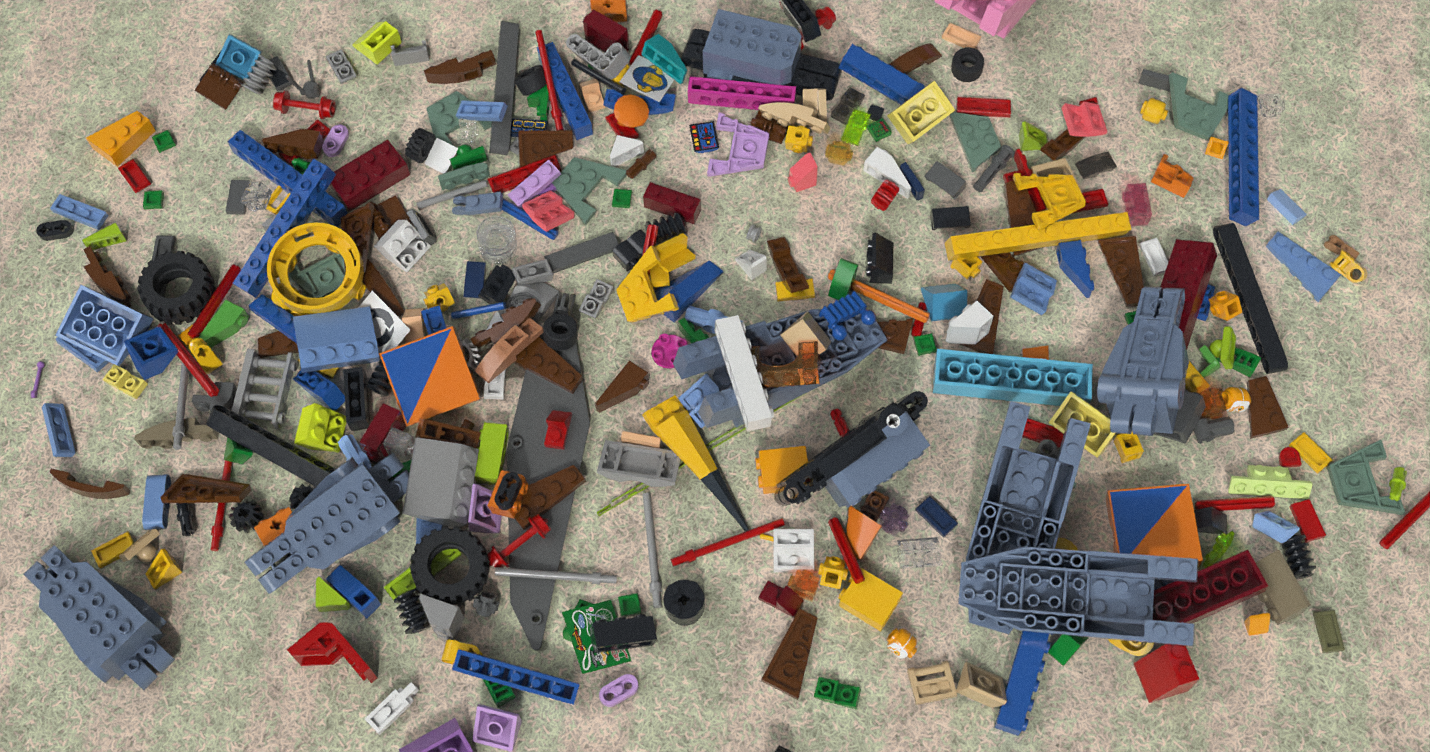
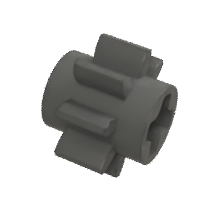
(486, 604)

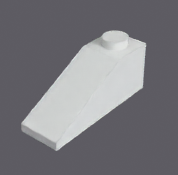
(883, 167)

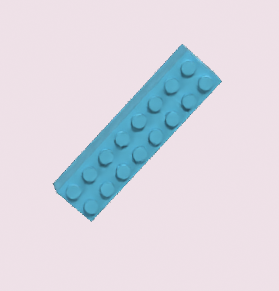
(1010, 377)

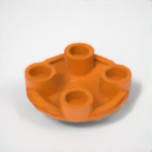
(631, 111)

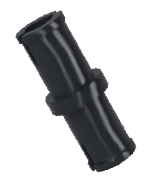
(185, 517)

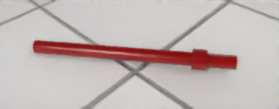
(556, 113)
(217, 530)
(691, 555)

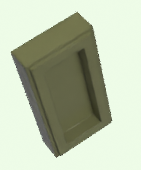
(1328, 631)

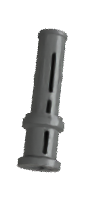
(998, 162)

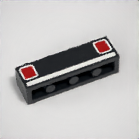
(801, 18)

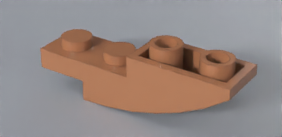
(507, 348)

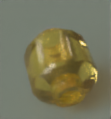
(838, 153)

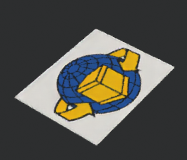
(647, 79)

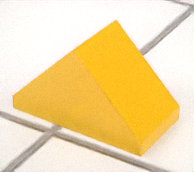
(162, 569)

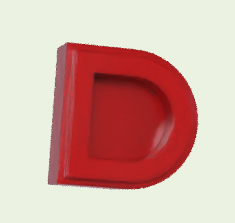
(1289, 457)

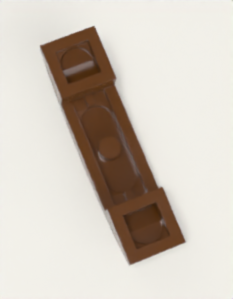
(916, 58)
(1061, 145)
(786, 266)
(374, 282)
(109, 491)

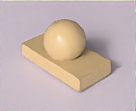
(141, 548)

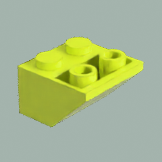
(377, 41)
(320, 428)

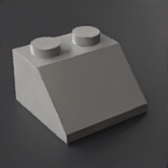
(443, 617)

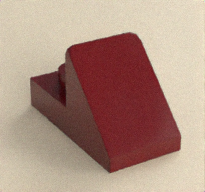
(781, 598)

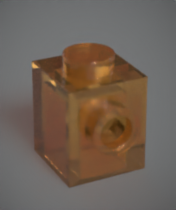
(804, 584)

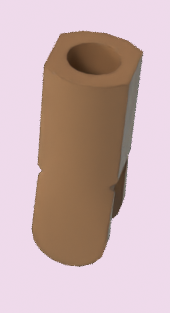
(1334, 240)

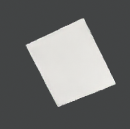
(440, 155)

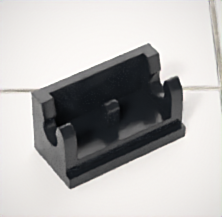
(950, 217)
(497, 285)

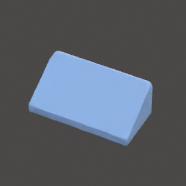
(1286, 206)
(1274, 526)

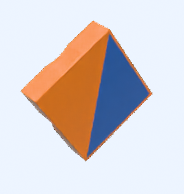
(430, 376)
(1154, 521)

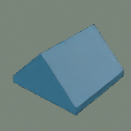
(238, 57)
(944, 301)

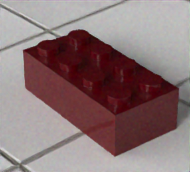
(369, 175)

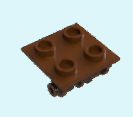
(219, 86)
(776, 131)
(386, 215)

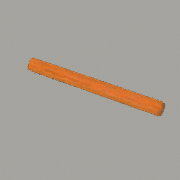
(887, 299)

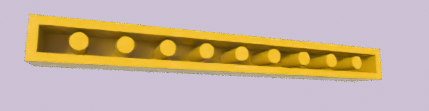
(1030, 238)

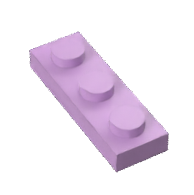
(534, 184)

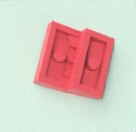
(1084, 119)
(548, 211)

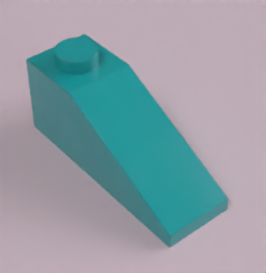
(665, 57)

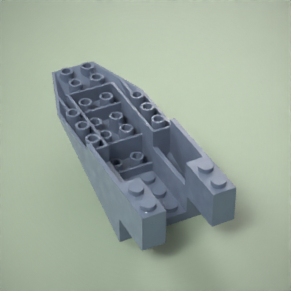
(834, 362)
(1024, 495)
(1076, 593)

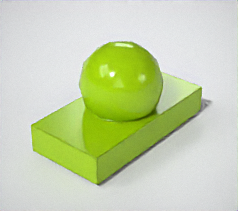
(1225, 348)

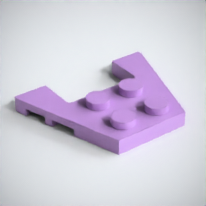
(747, 148)

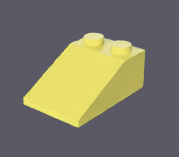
(921, 112)

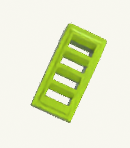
(106, 237)

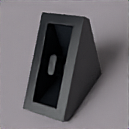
(1210, 521)

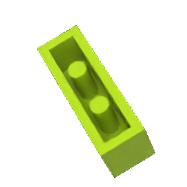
(491, 452)

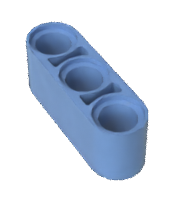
(154, 511)

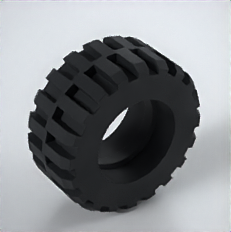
(163, 271)
(438, 542)

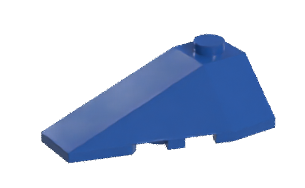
(689, 287)

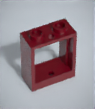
(603, 31)
(378, 430)

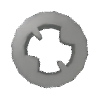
(753, 233)

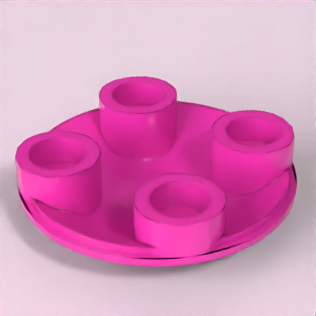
(666, 348)

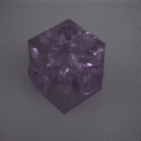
(892, 525)

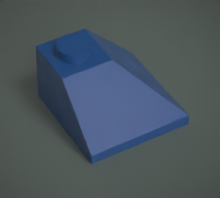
(151, 352)

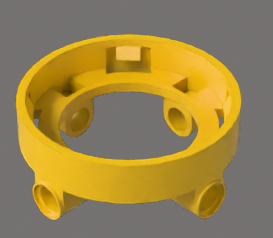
(283, 261)

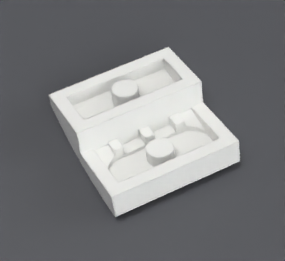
(793, 550)

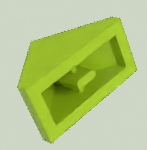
(1031, 137)
(328, 599)

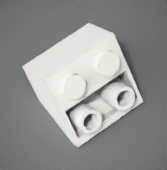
(402, 245)
(970, 325)

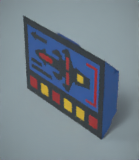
(704, 137)

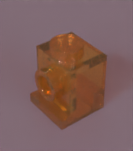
(1213, 402)

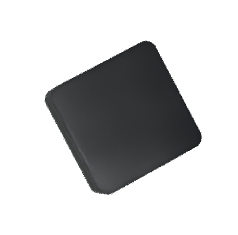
(876, 112)

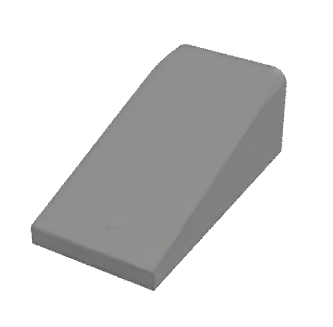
(533, 272)

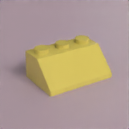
(1077, 408)

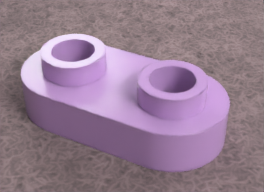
(336, 139)
(617, 689)

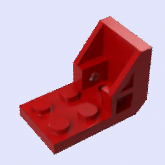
(318, 646)

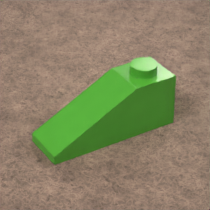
(224, 323)

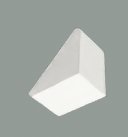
(625, 149)
(752, 263)

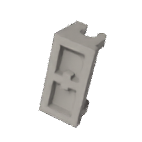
(410, 55)

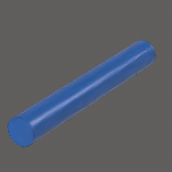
(478, 310)

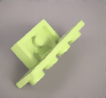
(1269, 482)

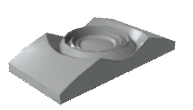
(540, 291)
(638, 463)

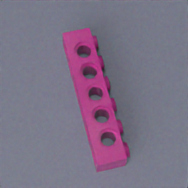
(737, 93)

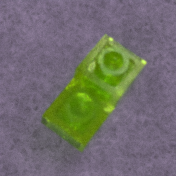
(855, 127)
(1222, 543)

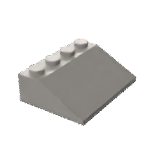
(440, 482)

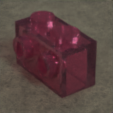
(1137, 204)

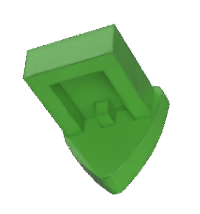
(1213, 364)

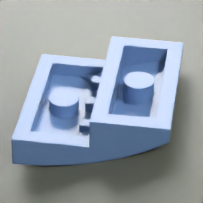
(1033, 289)
(695, 394)

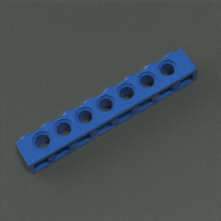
(1243, 157)
(282, 174)
(292, 214)

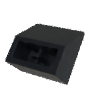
(879, 259)

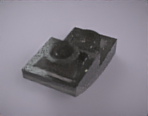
(849, 101)
(1096, 164)

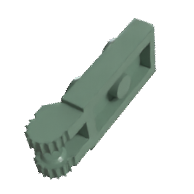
(463, 175)

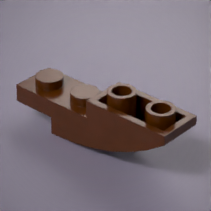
(455, 72)
(105, 279)
(513, 316)

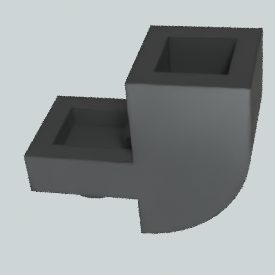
(225, 397)

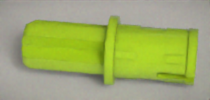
(1397, 483)

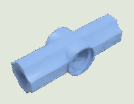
(703, 317)
(351, 449)

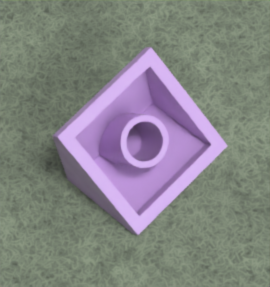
(480, 516)
(496, 727)

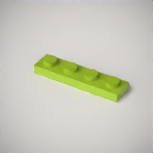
(405, 582)

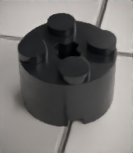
(694, 596)

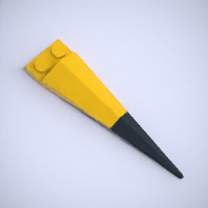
(680, 434)

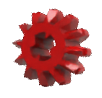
(885, 195)

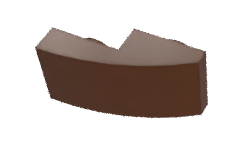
(874, 505)

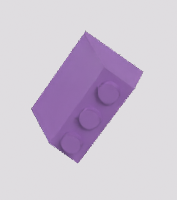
(444, 738)

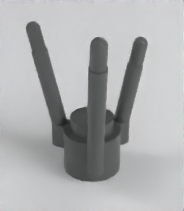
(310, 88)

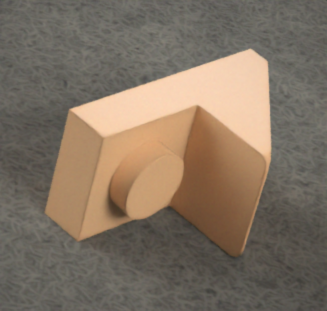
(592, 95)

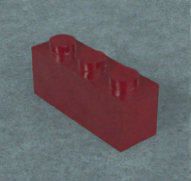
(670, 201)

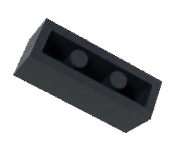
(356, 398)
(622, 633)

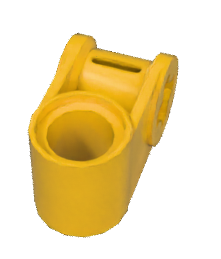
(1348, 266)
(205, 356)
(451, 648)

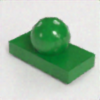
(468, 156)

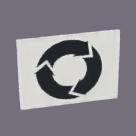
(387, 325)

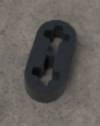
(55, 230)
(508, 491)

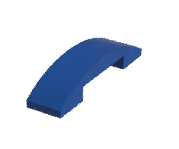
(664, 106)

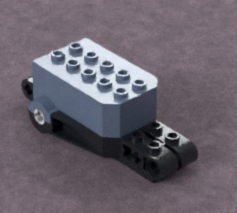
(758, 53)
(861, 456)

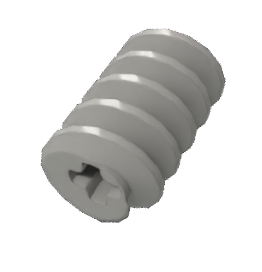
(259, 76)

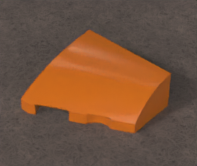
(1172, 177)
(860, 532)

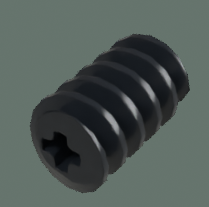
(668, 226)
(379, 380)
(1297, 557)
(411, 612)

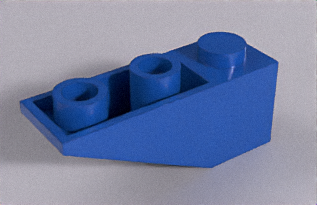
(1072, 262)
(321, 389)
(353, 591)

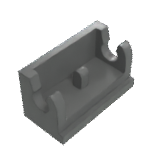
(946, 179)

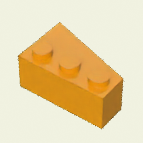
(121, 137)

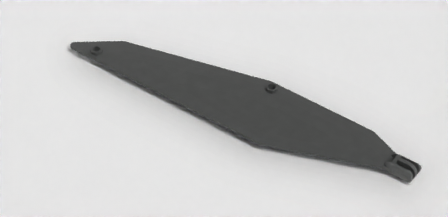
(534, 461)

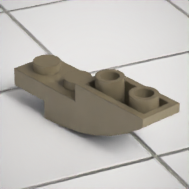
(162, 436)

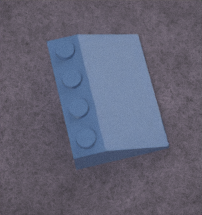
(102, 325)
(336, 339)

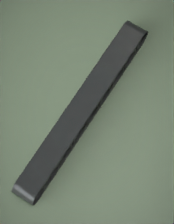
(504, 86)

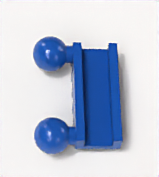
(844, 310)

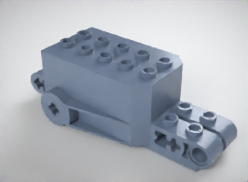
(1147, 367)
(334, 520)
(100, 619)

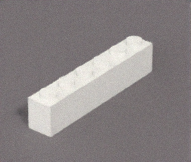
(743, 373)

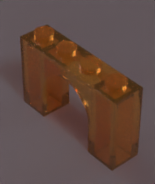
(801, 371)

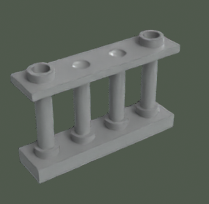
(249, 378)

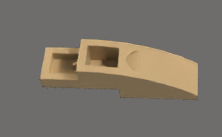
(792, 113)

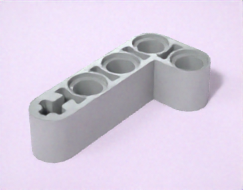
(606, 63)

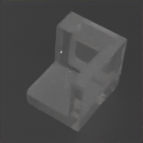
(468, 132)

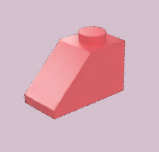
(803, 173)

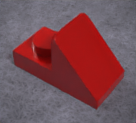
(558, 428)

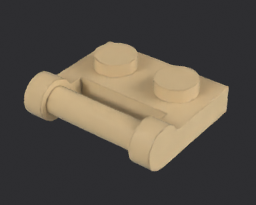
(932, 689)

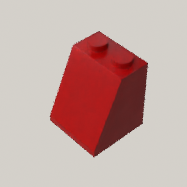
(1166, 672)

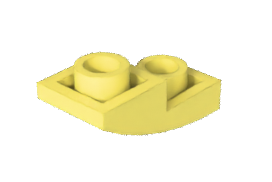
(125, 382)

